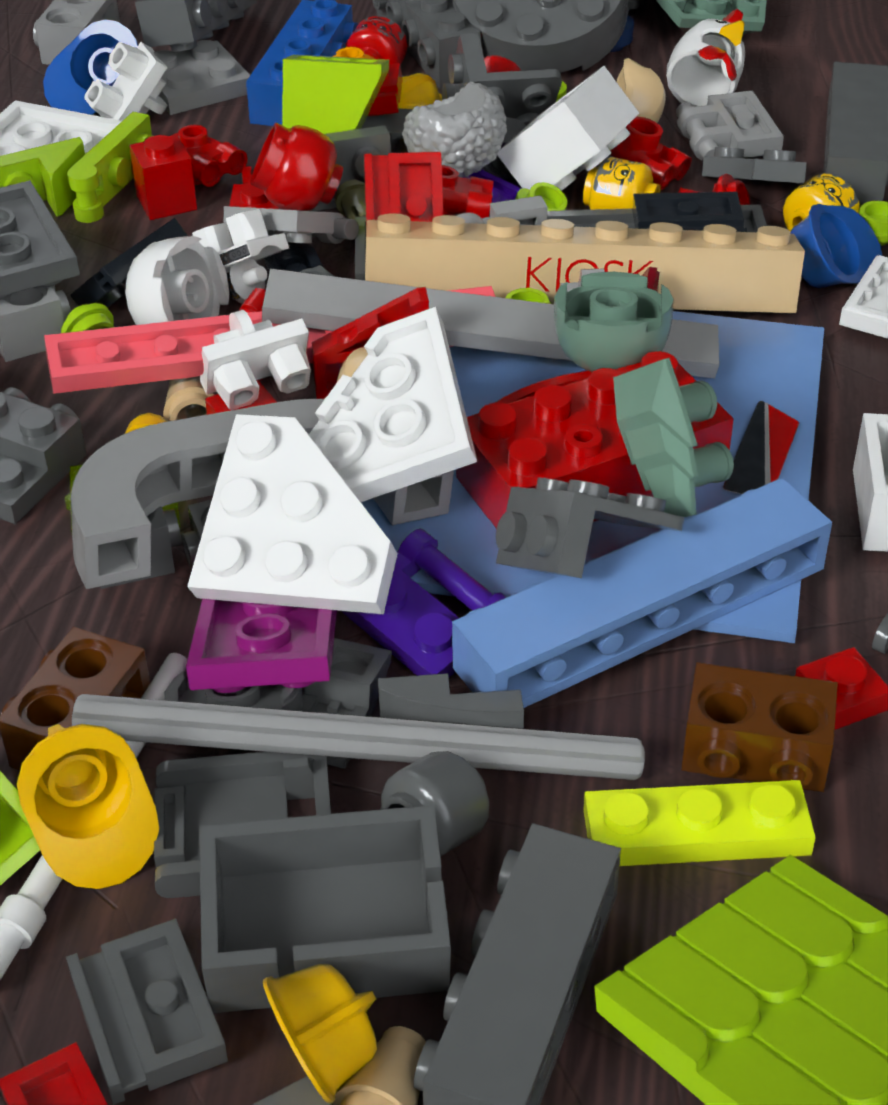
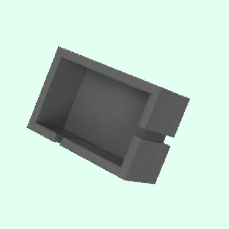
(323, 892)

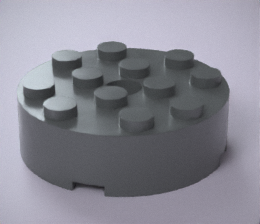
(547, 31)

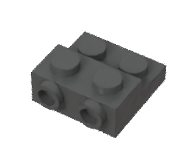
(34, 451)

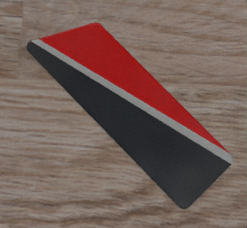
(762, 449)

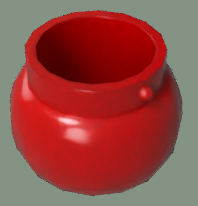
(297, 168)

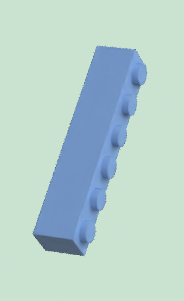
(641, 594)

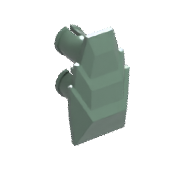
(659, 435)

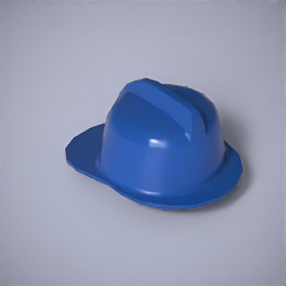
(82, 63)
(836, 245)

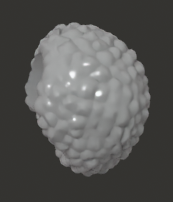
(463, 128)

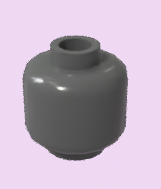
(451, 787)

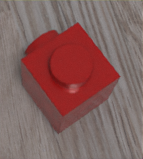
(163, 176)

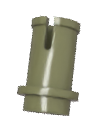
(351, 199)

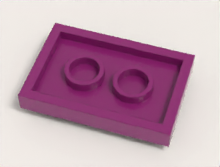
(259, 646)

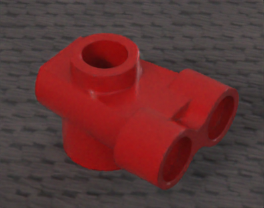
(645, 147)
(210, 157)
(465, 194)

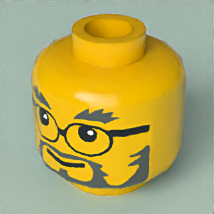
(615, 182)
(820, 189)

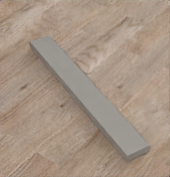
(467, 318)

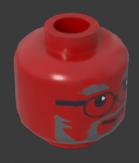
(380, 39)

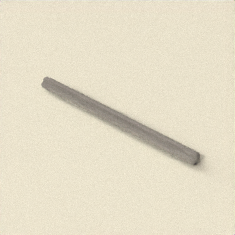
(361, 736)

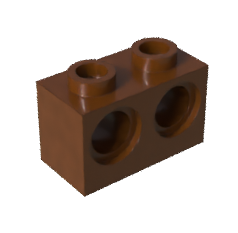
(77, 666)
(760, 726)

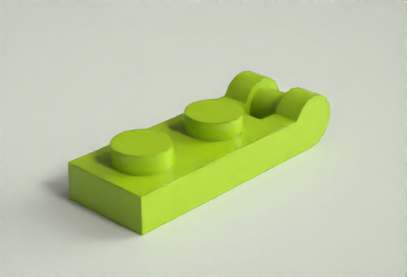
(106, 167)

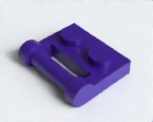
(413, 620)

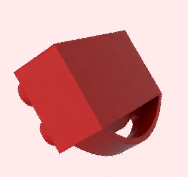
(563, 433)

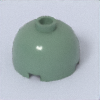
(612, 320)

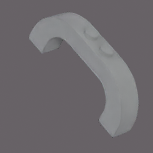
(178, 464)

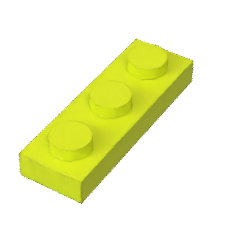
(702, 822)

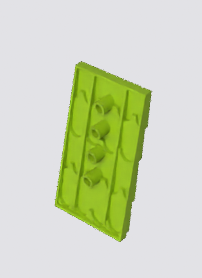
(766, 996)

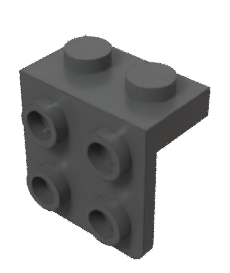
(520, 92)
(552, 523)

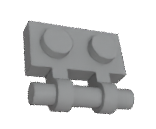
(729, 122)
(303, 225)

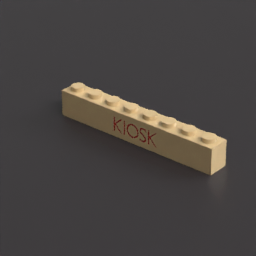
(700, 268)

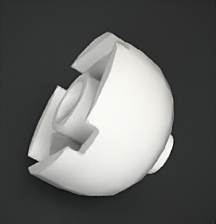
(176, 282)

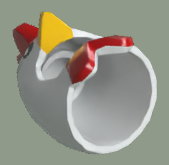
(707, 60)

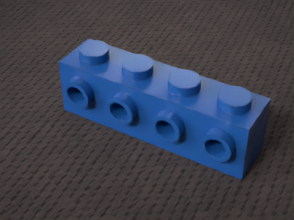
(313, 30)

